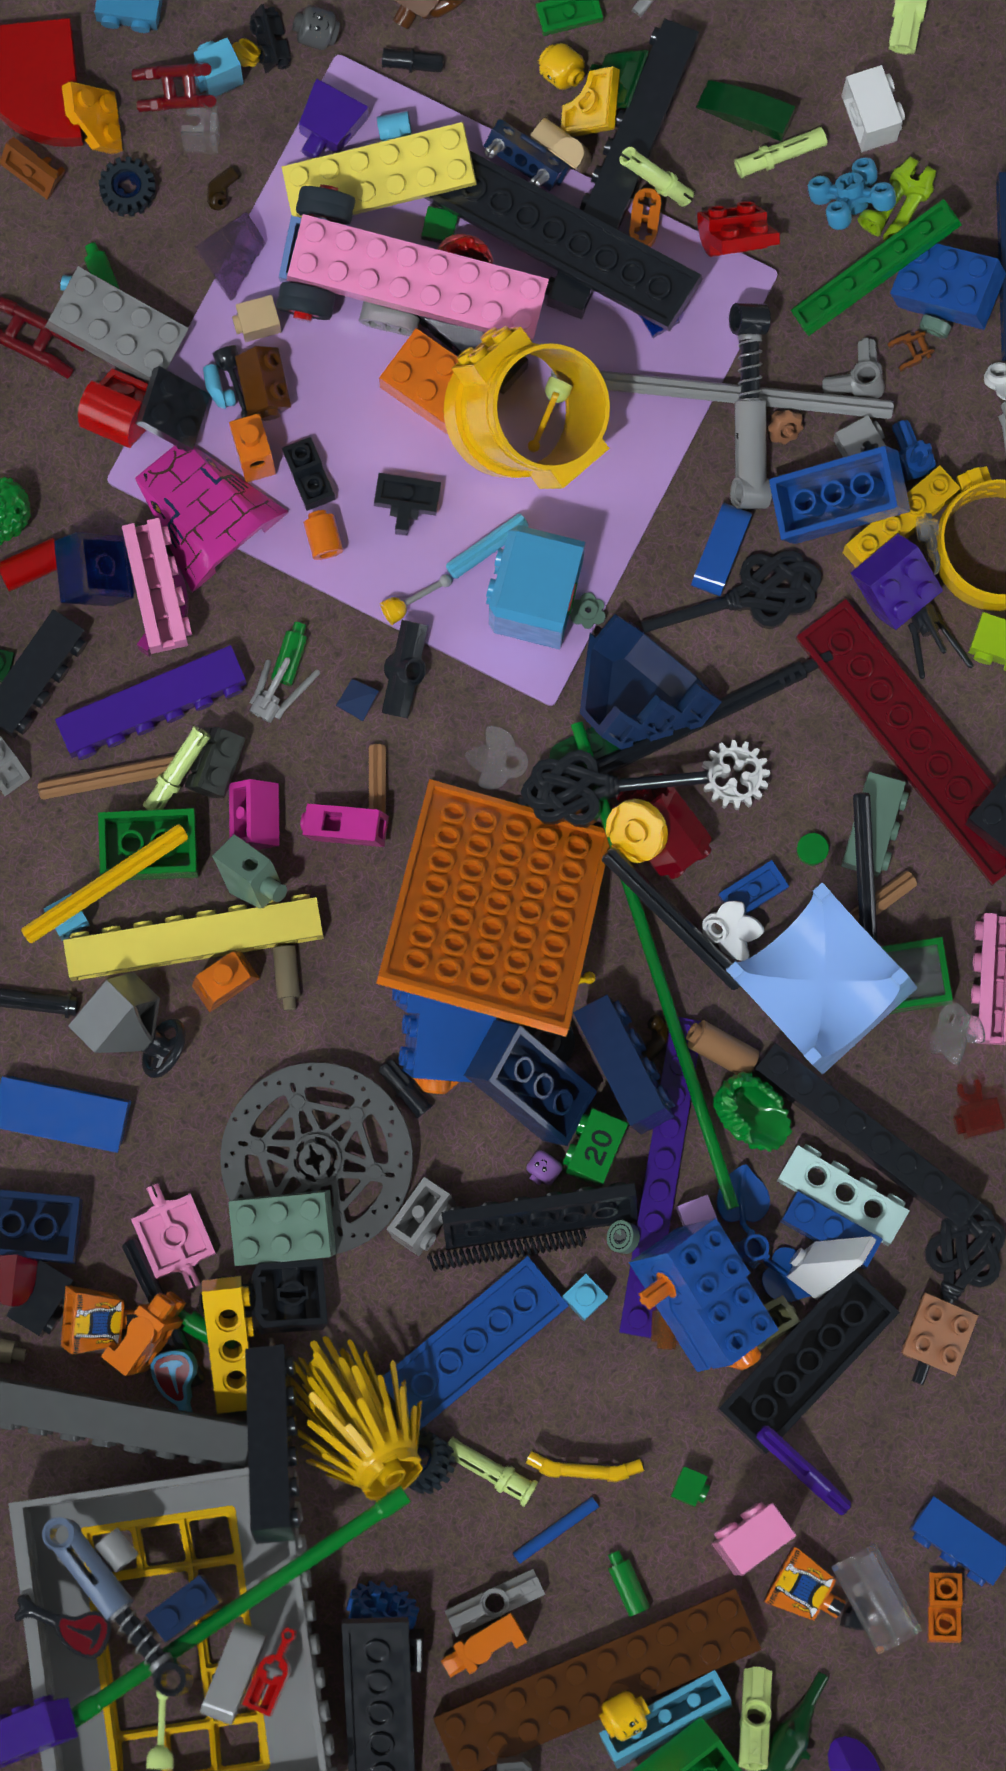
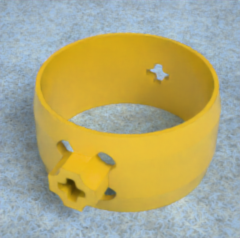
(974, 485)

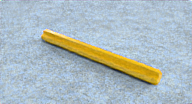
(104, 883)

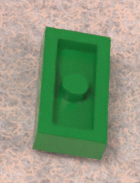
(565, 15)

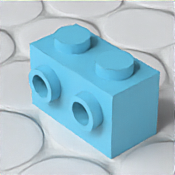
(225, 66)

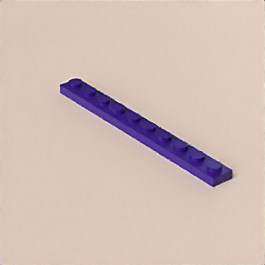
(659, 1184)

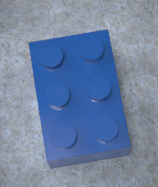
(950, 285)

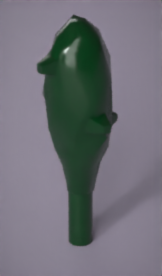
(792, 1735)

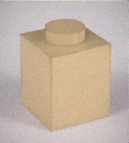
(256, 319)

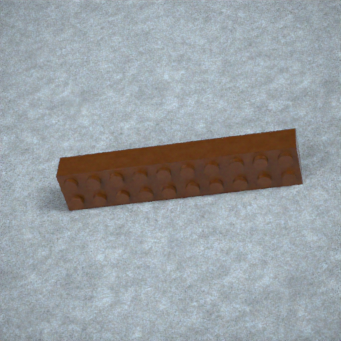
(575, 1689)

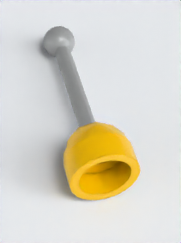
(395, 608)

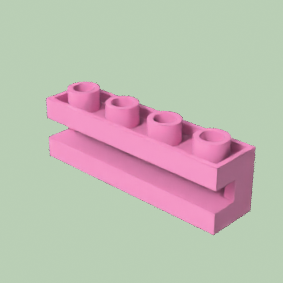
(155, 586)
(992, 987)

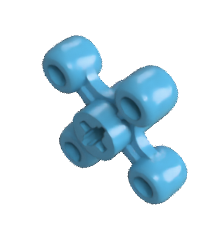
(851, 193)

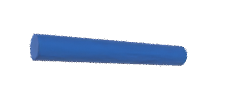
(555, 1530)

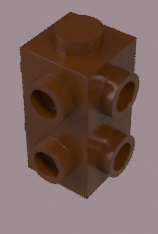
(263, 382)

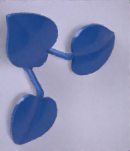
(753, 1206)

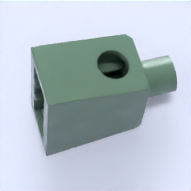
(248, 873)

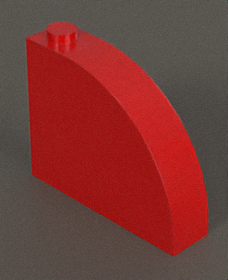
(33, 68)

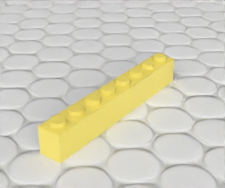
(193, 938)

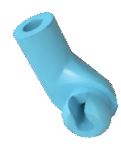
(214, 387)

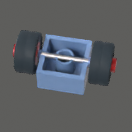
(300, 299)

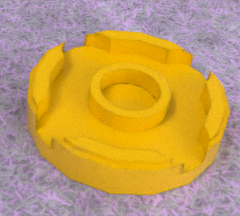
(637, 830)

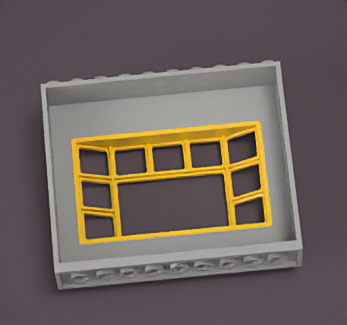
(290, 1737)

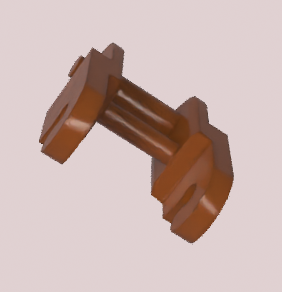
(907, 339)

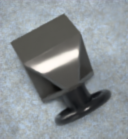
(124, 1020)

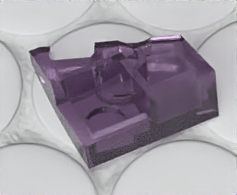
(231, 253)

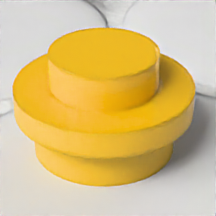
(246, 52)

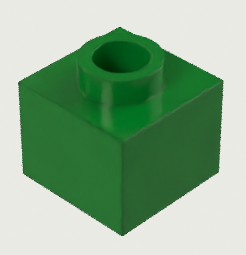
(690, 1487)

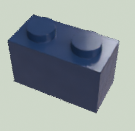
(184, 1608)

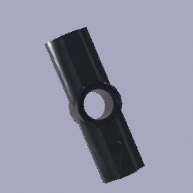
(404, 669)

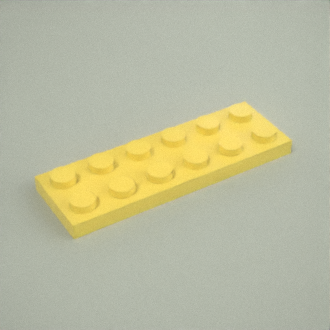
(390, 170)

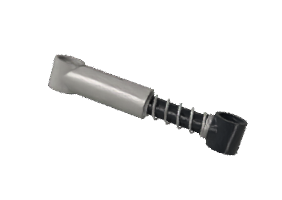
(750, 486)

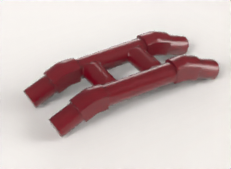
(170, 98)
(36, 351)

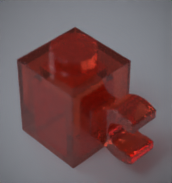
(979, 1116)

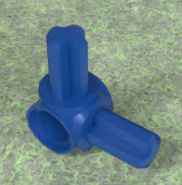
(915, 455)

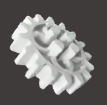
(752, 781)

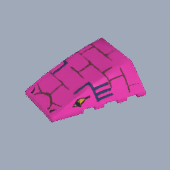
(204, 509)

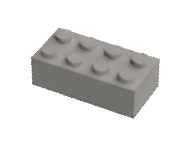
(115, 326)

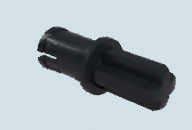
(412, 60)
(404, 1088)

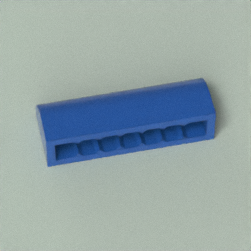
(62, 1113)

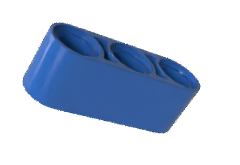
(721, 549)

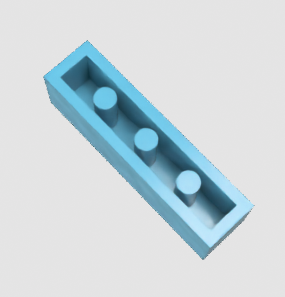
(671, 1716)

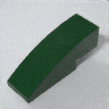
(746, 108)

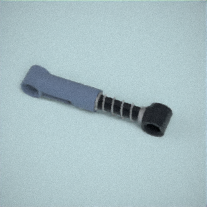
(114, 1603)

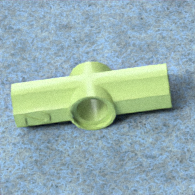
(906, 25)
(755, 1700)

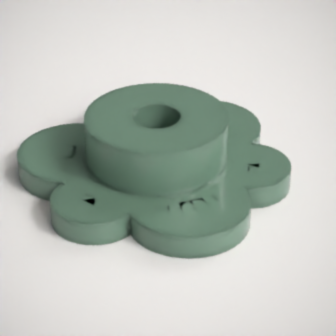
(580, 616)

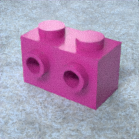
(257, 815)

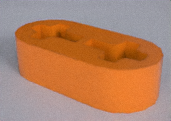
(652, 219)

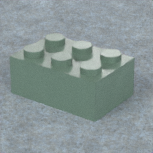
(282, 1227)

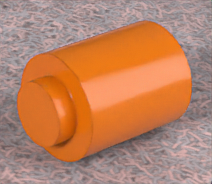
(323, 535)

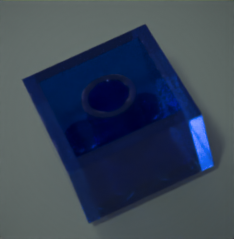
(93, 569)

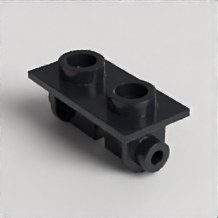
(267, 25)

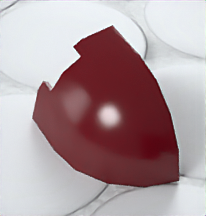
(16, 1279)

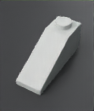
(828, 1263)

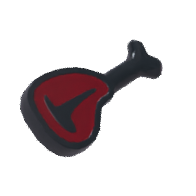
(82, 1634)

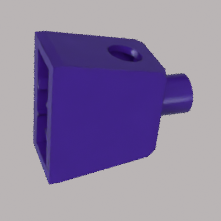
(330, 119)

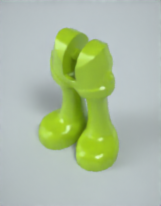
(903, 185)

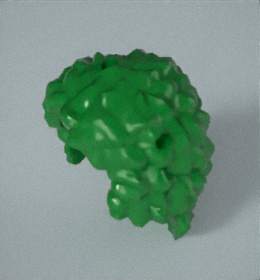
(13, 509)
(752, 1112)

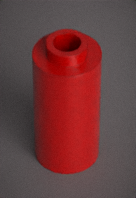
(29, 565)

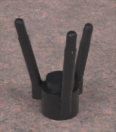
(929, 623)

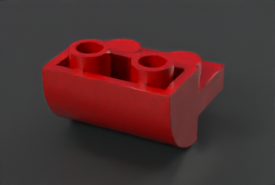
(735, 229)
(113, 408)

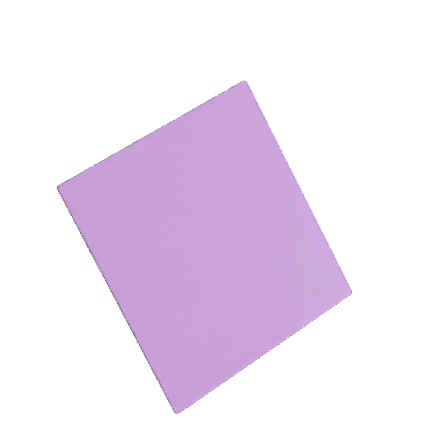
(365, 431)

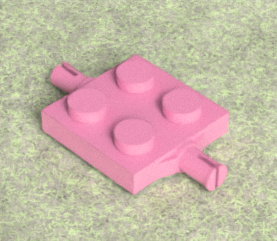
(173, 1236)

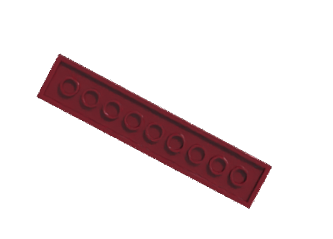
(904, 727)

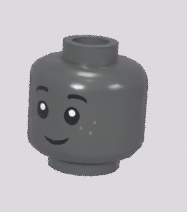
(316, 27)

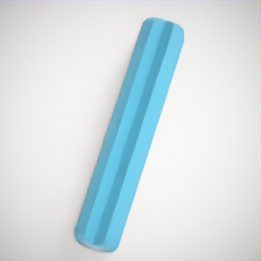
(483, 548)

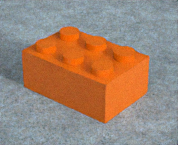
(420, 377)

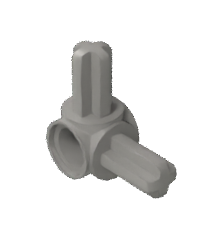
(866, 369)

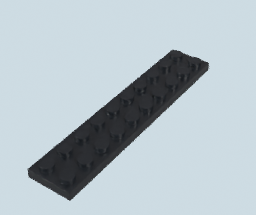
(573, 243)

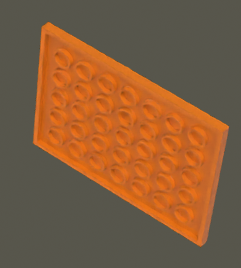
(495, 909)

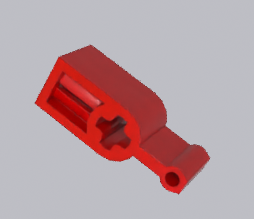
(262, 1678)

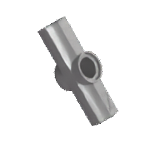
(474, 1613)

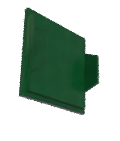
(630, 68)

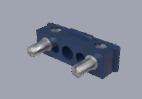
(525, 155)

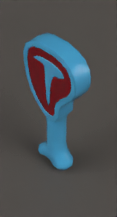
(173, 1375)

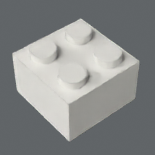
(872, 108)

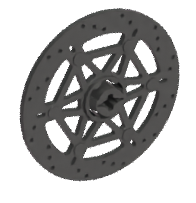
(356, 1114)

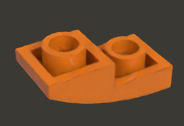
(944, 1607)

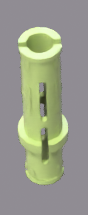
(780, 152)
(664, 182)
(169, 781)

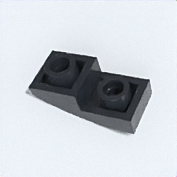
(308, 473)

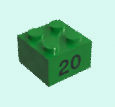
(596, 1148)

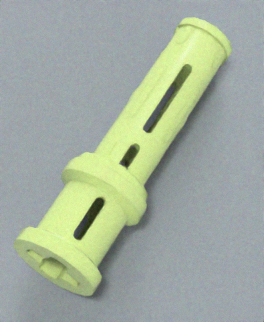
(502, 1477)

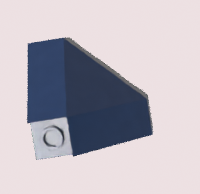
(639, 688)

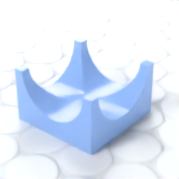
(824, 981)

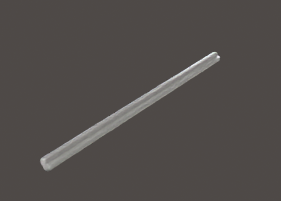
(729, 393)

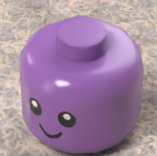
(543, 1168)

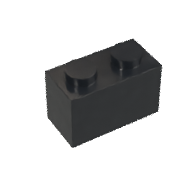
(45, 1301)

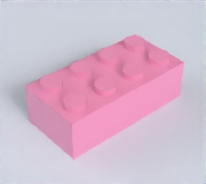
(753, 1539)

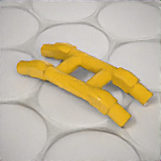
(608, 1473)

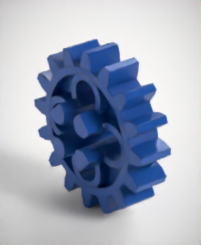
(381, 1603)

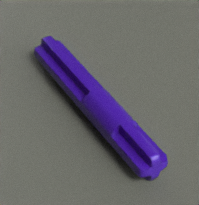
(804, 1470)

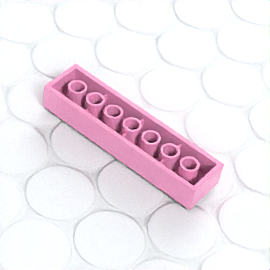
(415, 278)

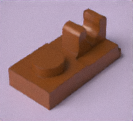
(30, 168)

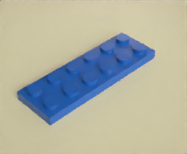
(477, 1340)

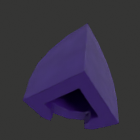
(850, 1755)

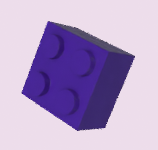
(896, 581)

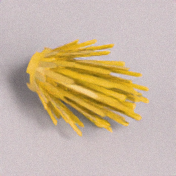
(358, 1421)

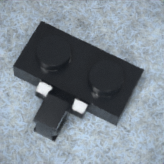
(406, 498)

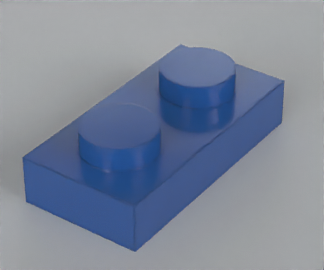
(756, 887)

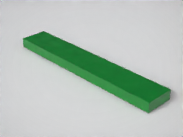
(876, 267)

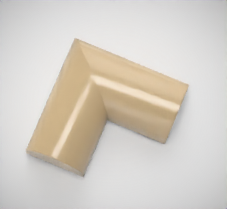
(562, 145)

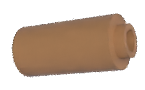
(722, 1048)

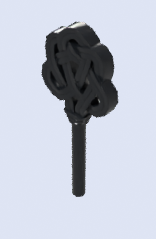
(737, 601)
(591, 800)
(982, 1232)

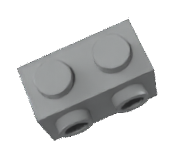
(421, 1217)

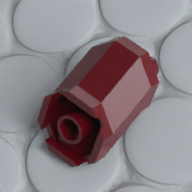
(686, 835)

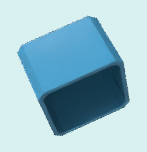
(534, 585)

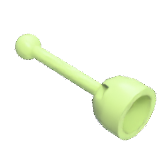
(160, 1756)

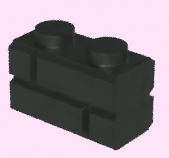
(215, 763)

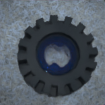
(138, 175)
(438, 1463)

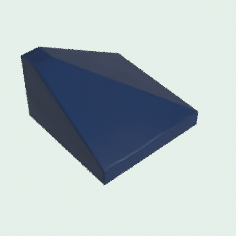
(358, 699)

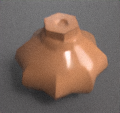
(785, 426)

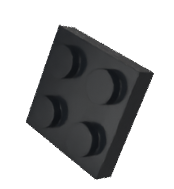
(173, 409)

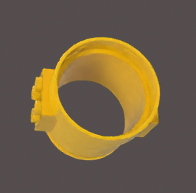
(473, 412)

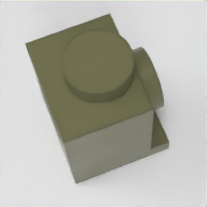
(784, 1317)

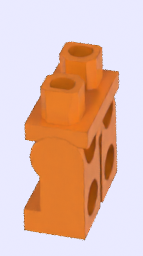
(146, 1334)
(482, 1645)

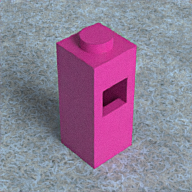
(344, 825)

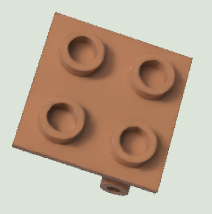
(939, 1334)

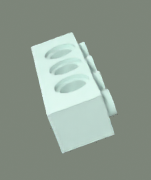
(796, 1178)

